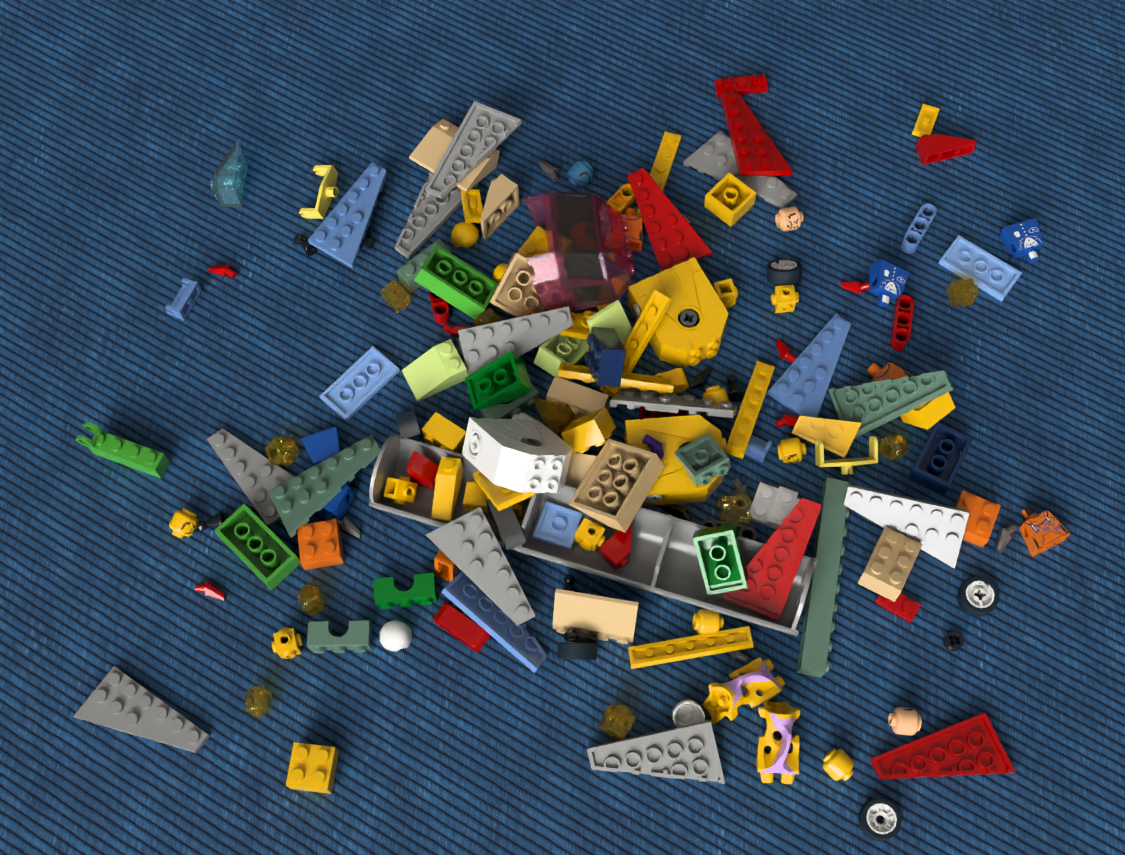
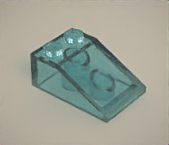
(230, 178)

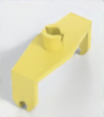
(326, 192)
(846, 463)

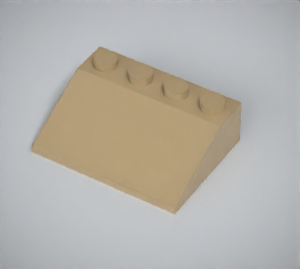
(435, 144)
(515, 289)
(617, 484)
(595, 615)

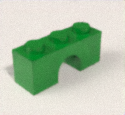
(421, 592)

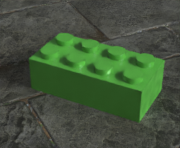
(456, 282)
(257, 547)

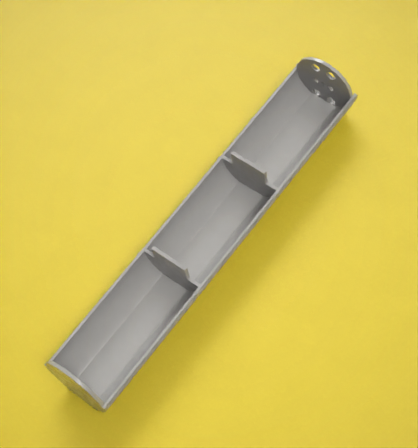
(661, 545)

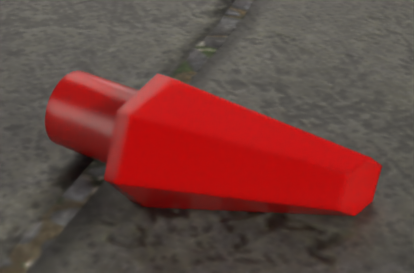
(223, 270)
(855, 286)
(453, 330)
(785, 351)
(787, 420)
(210, 590)

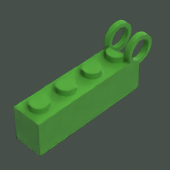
(124, 451)

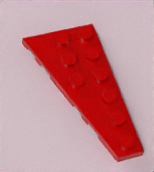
(751, 144)
(667, 228)
(777, 563)
(954, 751)

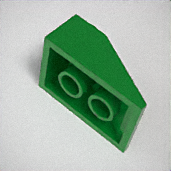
(499, 382)
(720, 559)

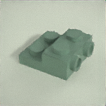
(703, 460)

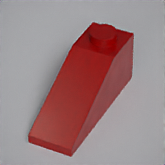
(941, 147)

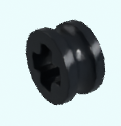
(960, 640)

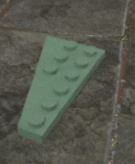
(887, 399)
(316, 487)

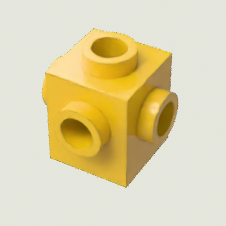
(726, 291)
(784, 298)
(400, 490)
(590, 535)
(288, 649)

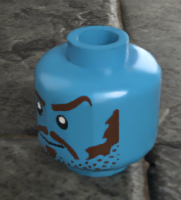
(580, 173)

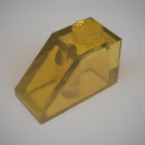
(554, 414)

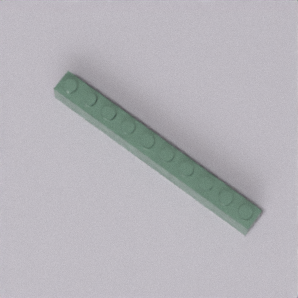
(823, 586)

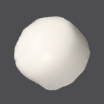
(395, 635)
(687, 713)

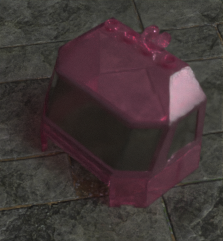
(586, 249)

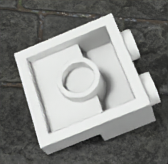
(772, 505)

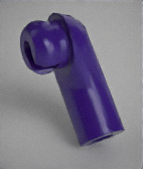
(655, 445)

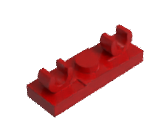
(742, 85)

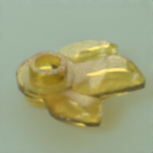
(732, 511)

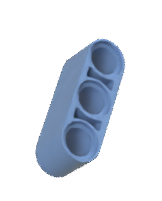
(916, 235)

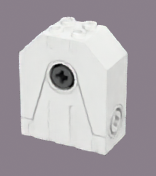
(517, 454)

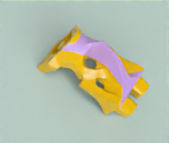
(727, 696)
(779, 718)

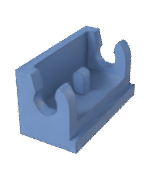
(185, 299)
(758, 448)

